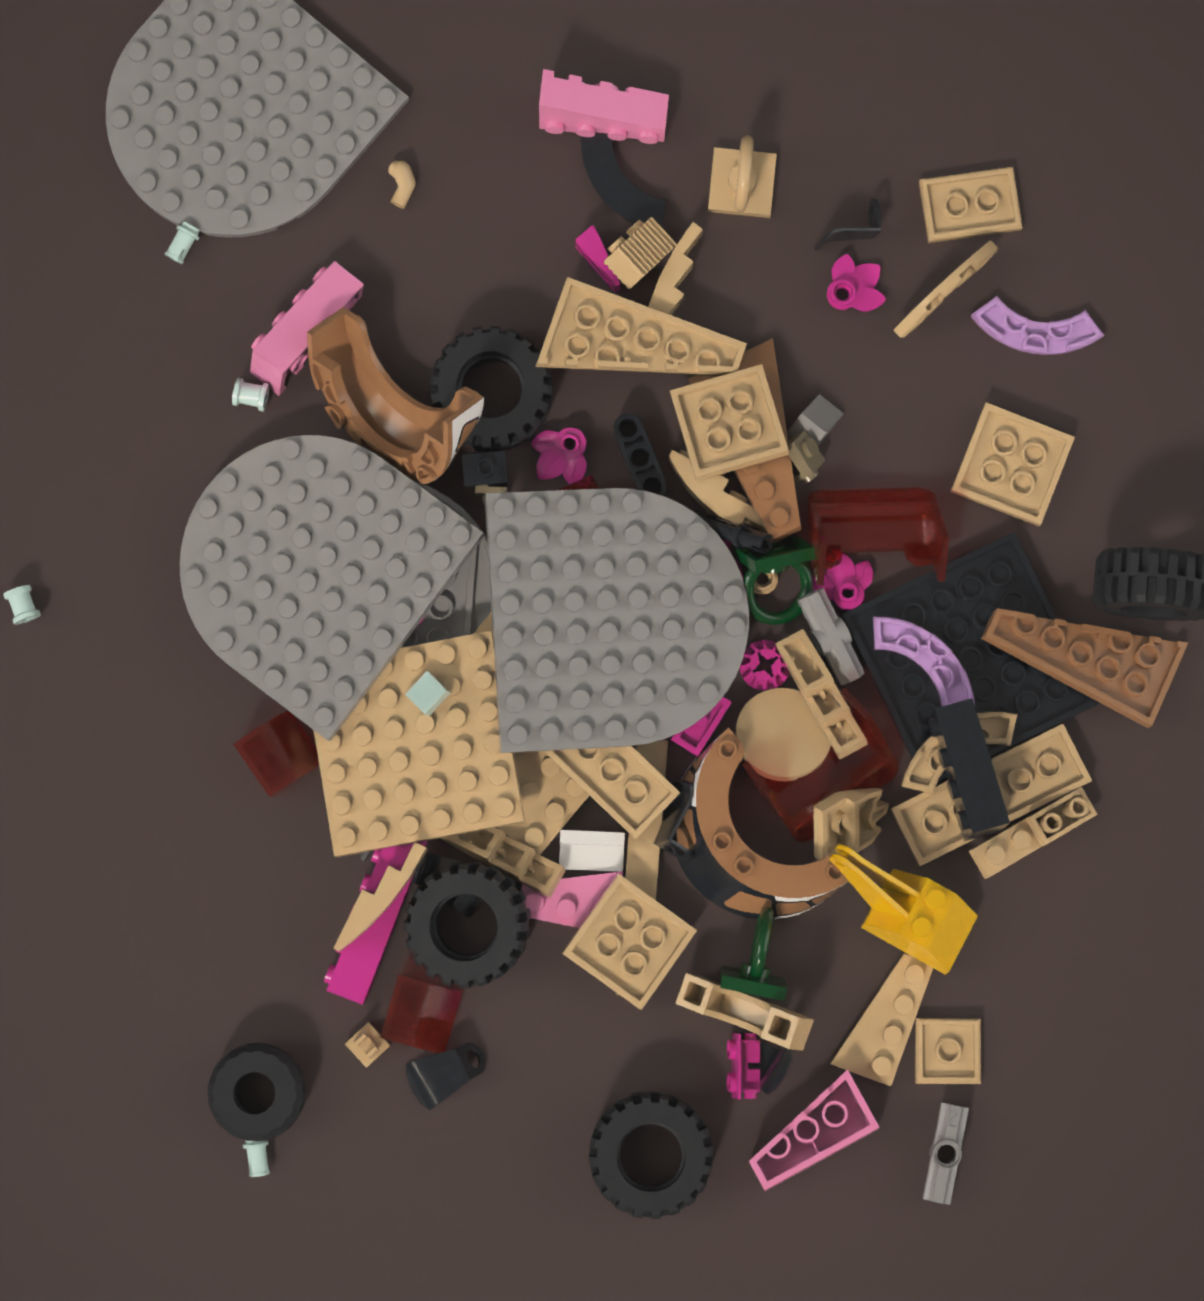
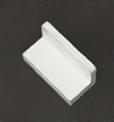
(591, 850)

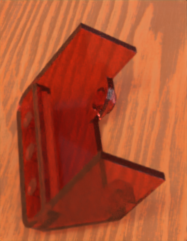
(877, 523)
(862, 769)

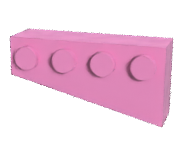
(601, 109)
(286, 343)
(819, 1131)

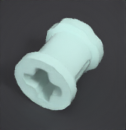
(250, 394)
(22, 604)

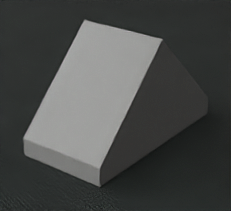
(816, 419)

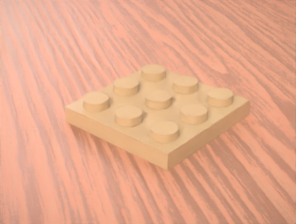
(729, 422)
(1012, 464)
(629, 941)

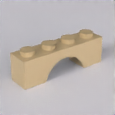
(745, 1011)

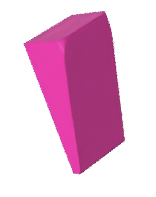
(593, 251)

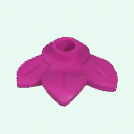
(857, 282)
(557, 458)
(846, 577)

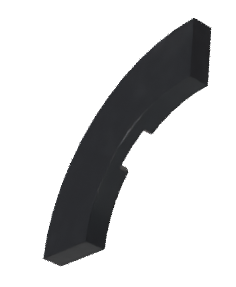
(614, 186)

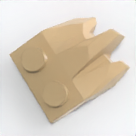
(847, 820)

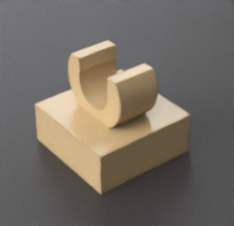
(367, 1044)

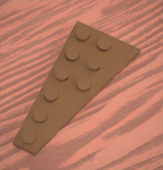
(769, 483)
(1101, 662)

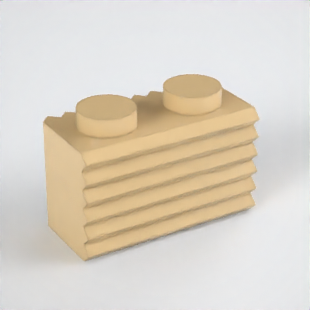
(640, 252)

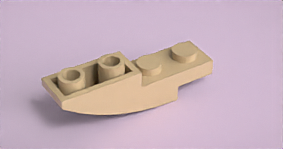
(710, 493)
(1033, 832)

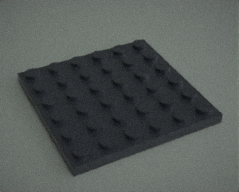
(958, 615)

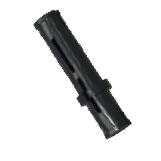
(740, 534)

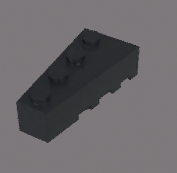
(968, 770)

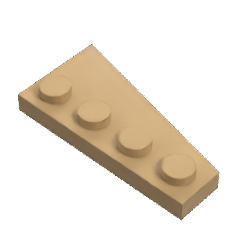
(884, 1028)

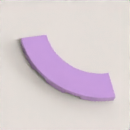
(1034, 336)
(926, 651)

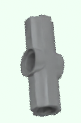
(831, 636)
(942, 1175)

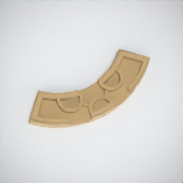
(953, 281)
(925, 765)

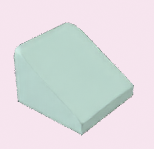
(427, 693)

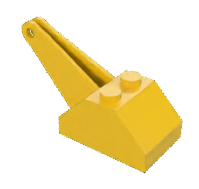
(909, 910)

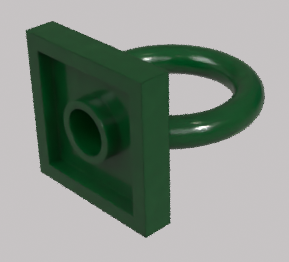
(784, 553)
(754, 975)

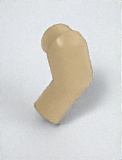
(405, 180)

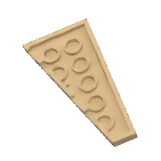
(618, 334)

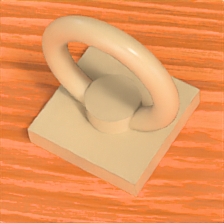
(742, 181)

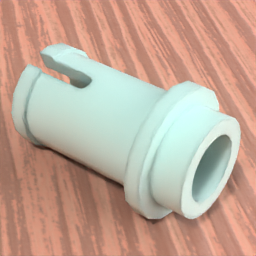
(182, 242)
(257, 1158)

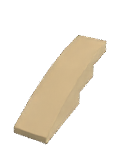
(666, 295)
(821, 694)
(511, 857)
(371, 906)

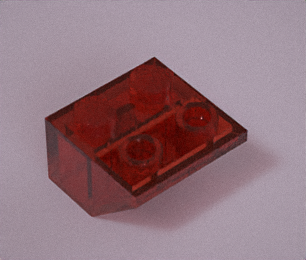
(278, 753)
(421, 1014)

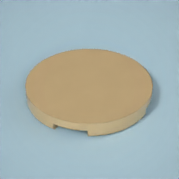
(781, 735)

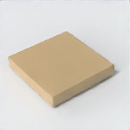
(947, 1051)

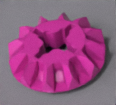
(762, 680)

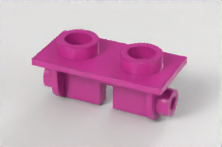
(741, 1078)

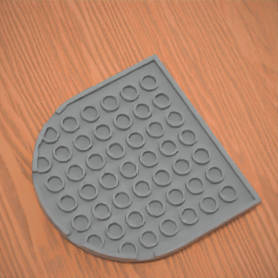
(241, 113)
(316, 570)
(608, 617)

